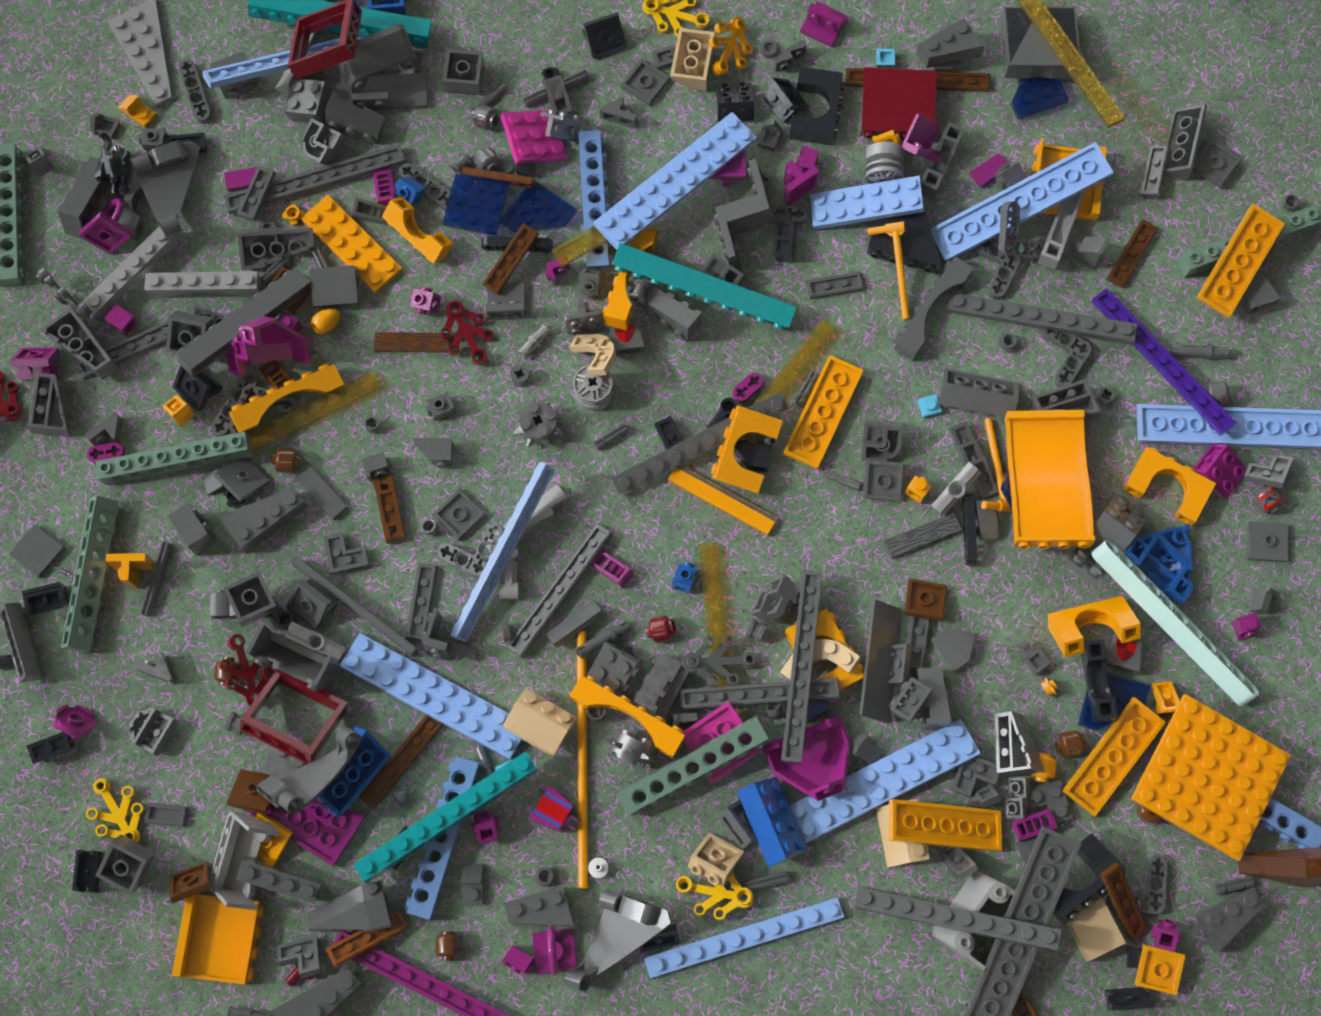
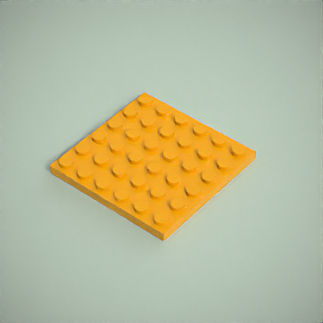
(1211, 777)

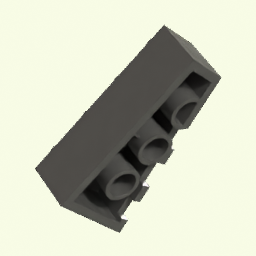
(82, 199)
(76, 339)
(261, 519)
(323, 998)

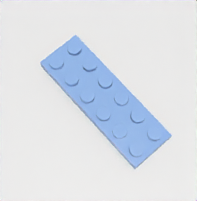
(867, 202)

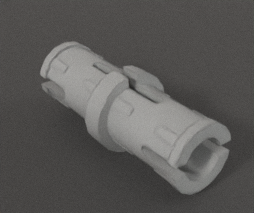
(534, 341)

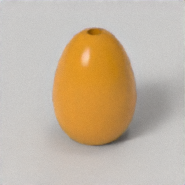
(325, 320)

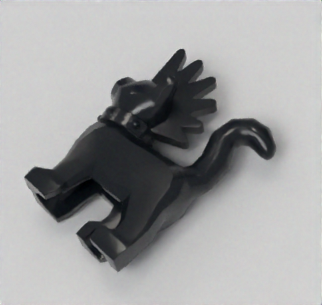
(114, 166)

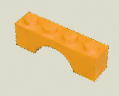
(401, 217)

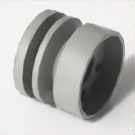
(884, 162)
(594, 397)

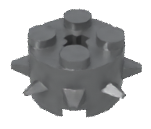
(542, 433)
(631, 749)

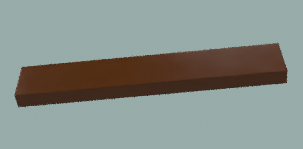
(400, 761)

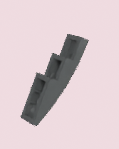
(970, 452)

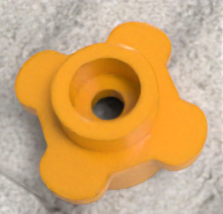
(293, 209)
(1049, 686)

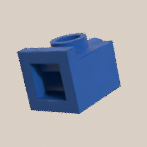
(410, 190)
(684, 584)

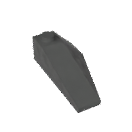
(268, 245)
(358, 909)

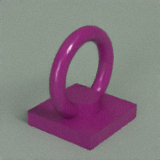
(106, 231)
(554, 950)

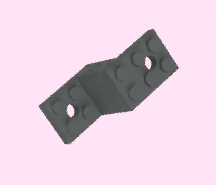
(744, 215)
(1118, 524)

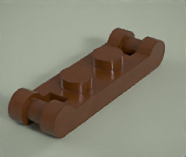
(389, 509)

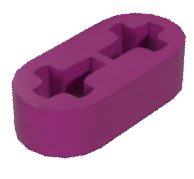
(750, 391)
(105, 450)

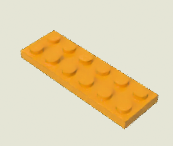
(351, 243)
(1240, 261)
(823, 412)
(1113, 756)
(945, 825)

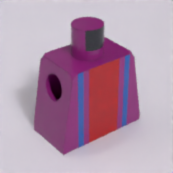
(554, 811)

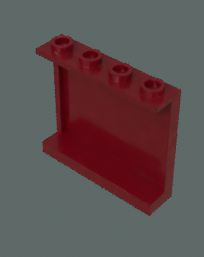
(894, 98)

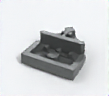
(955, 646)

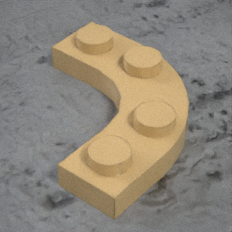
(601, 346)
(832, 651)

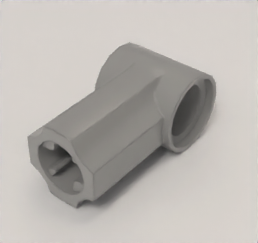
(509, 582)

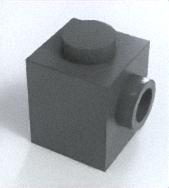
(1009, 175)

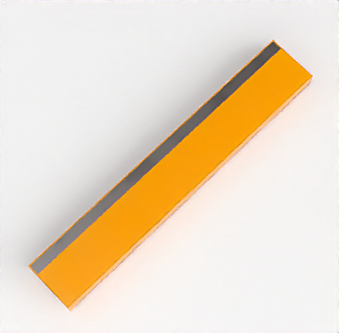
(722, 499)

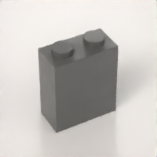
(335, 286)

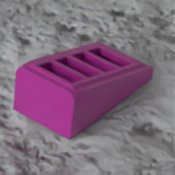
(384, 200)
(623, 574)
(1018, 831)

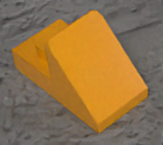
(139, 112)
(178, 410)
(1165, 697)

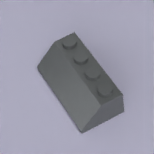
(978, 393)

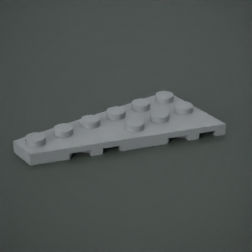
(143, 43)

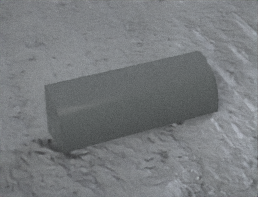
(20, 642)

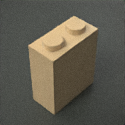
(1095, 931)

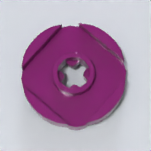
(76, 729)

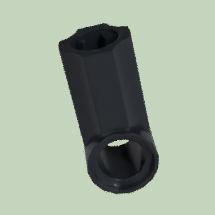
(720, 413)
(282, 614)

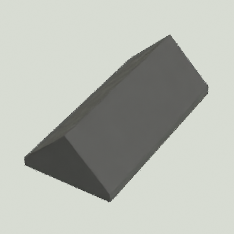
(1184, 140)

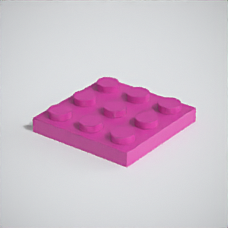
(528, 140)
(712, 726)

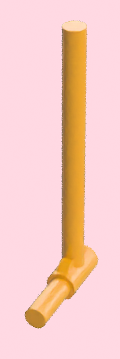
(895, 230)
(1001, 505)

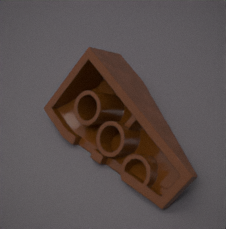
(1289, 866)

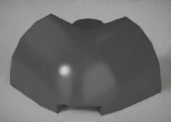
(321, 142)
(720, 269)
(881, 440)
(774, 602)

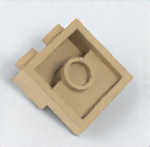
(715, 859)

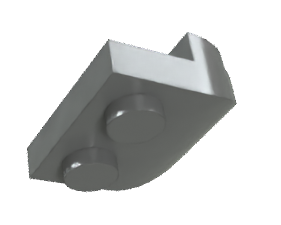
(151, 730)

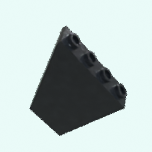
(916, 243)

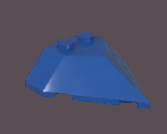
(1165, 560)

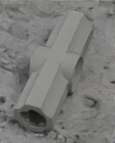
(965, 479)
(303, 635)

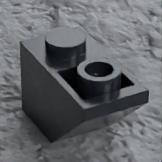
(754, 456)

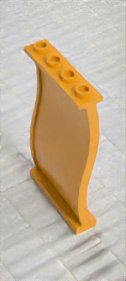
(1049, 479)

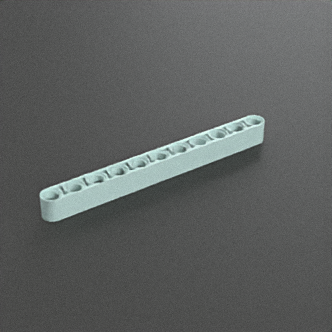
(1175, 623)

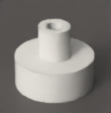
(598, 873)

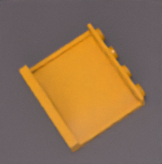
(1049, 155)
(217, 941)

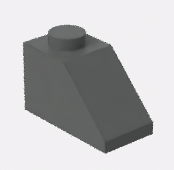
(1090, 250)
(436, 450)

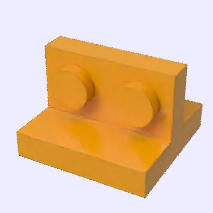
(129, 566)

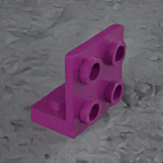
(921, 137)
(1221, 467)

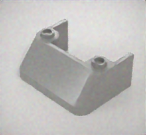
(239, 839)
(972, 897)

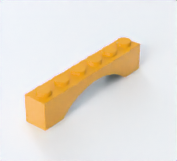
(619, 308)
(322, 381)
(591, 695)

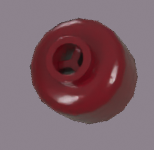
(661, 629)

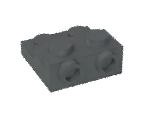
(614, 668)

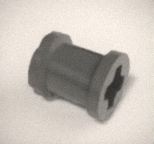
(463, 161)
(639, 291)

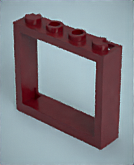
(345, 12)
(282, 741)

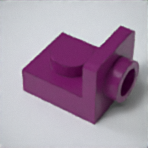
(555, 268)

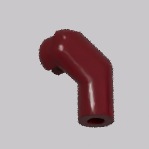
(294, 977)

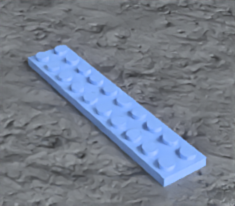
(675, 181)
(1032, 194)
(1253, 427)
(430, 694)
(886, 780)

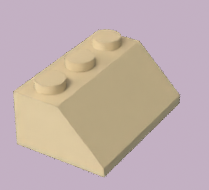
(692, 58)
(539, 722)
(898, 852)

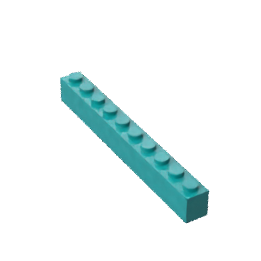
(371, 21)
(703, 285)
(445, 818)

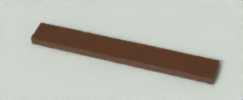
(944, 81)

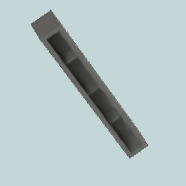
(218, 339)

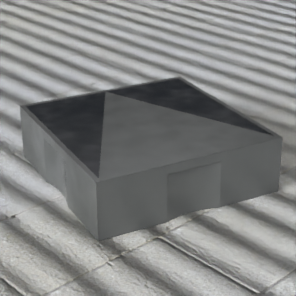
(1026, 50)

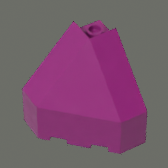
(266, 341)
(823, 760)

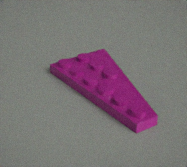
(318, 830)

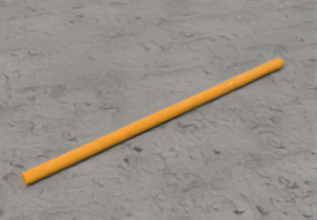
(582, 775)

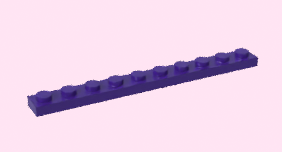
(1167, 365)

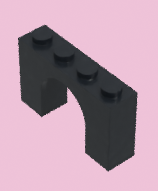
(819, 129)
(1098, 859)

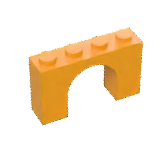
(742, 422)
(1196, 487)
(1111, 612)
(828, 630)

